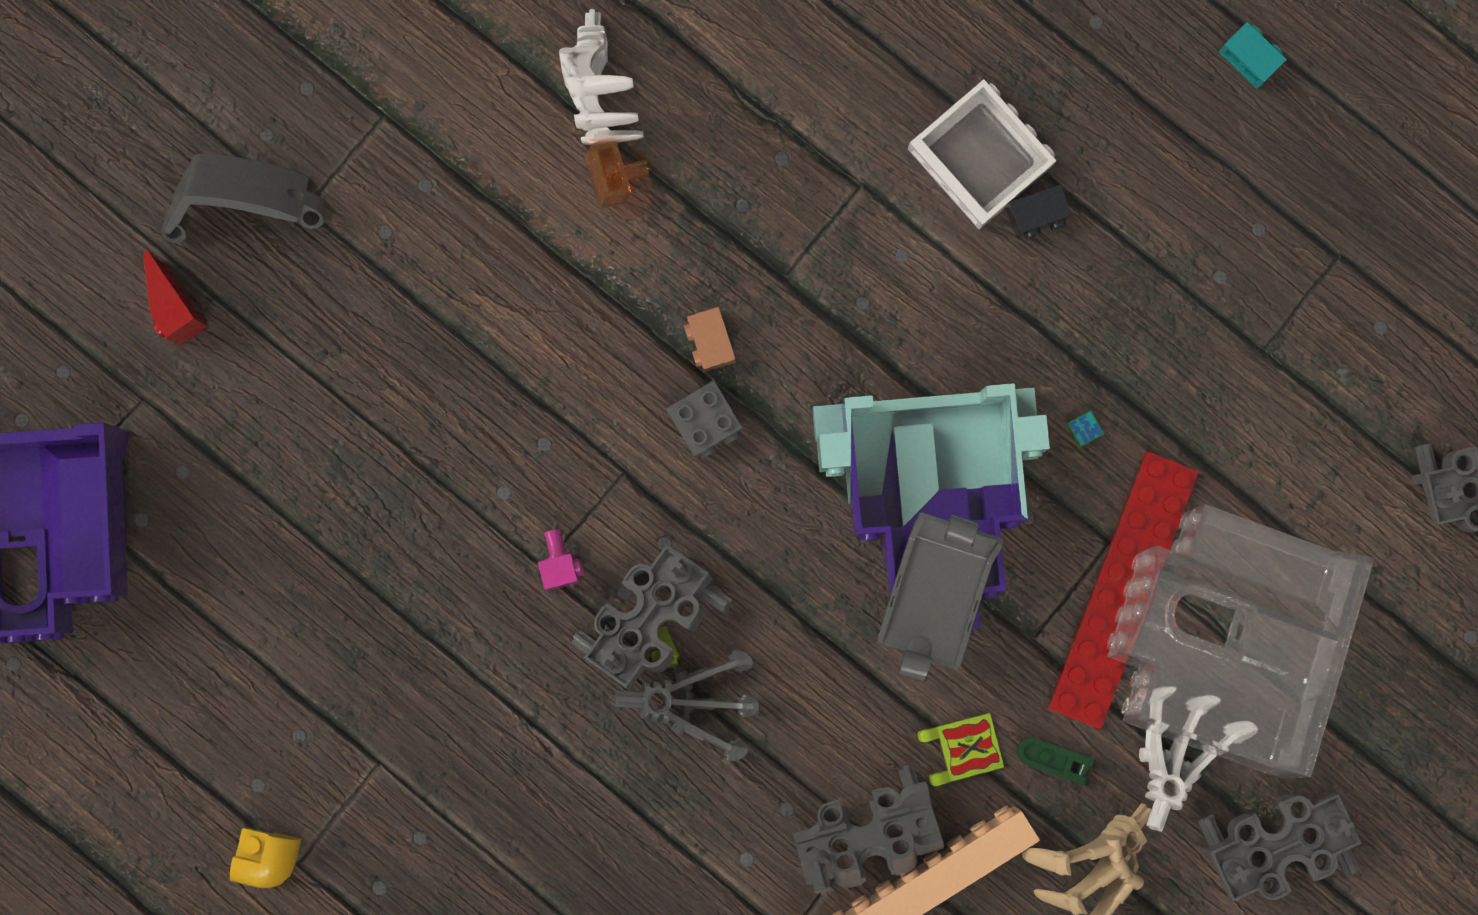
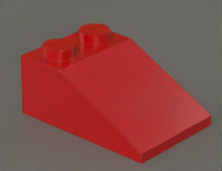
(168, 303)

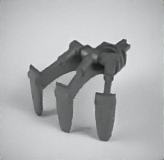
(747, 705)

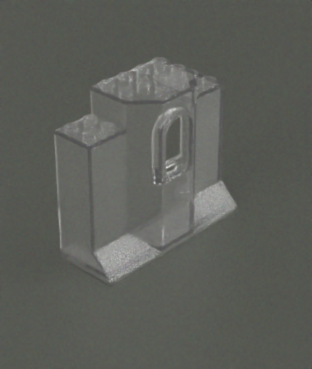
(1256, 696)

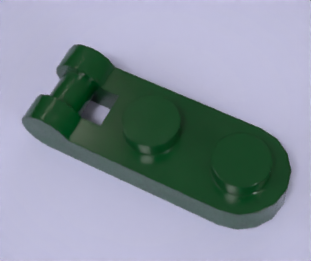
(1054, 759)

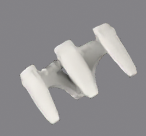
(583, 78)
(1171, 774)

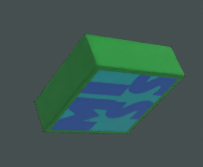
(1085, 429)

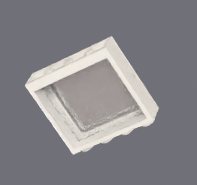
(982, 153)

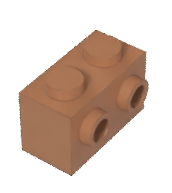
(710, 340)

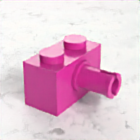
(561, 567)

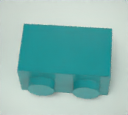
(1252, 54)

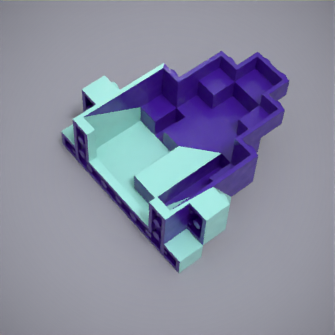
(933, 459)

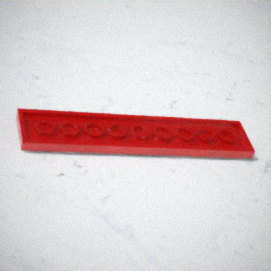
(1146, 521)

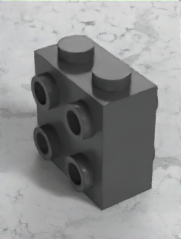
(705, 420)

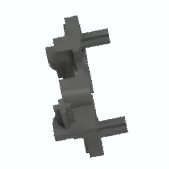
(1445, 486)
(688, 586)
(908, 812)
(1233, 855)

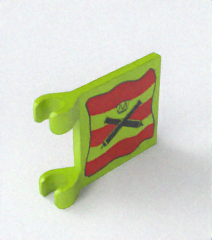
(967, 747)

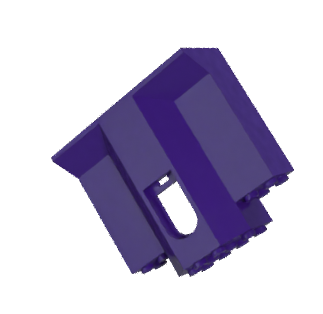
(69, 502)

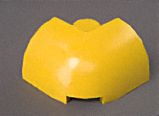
(264, 858)

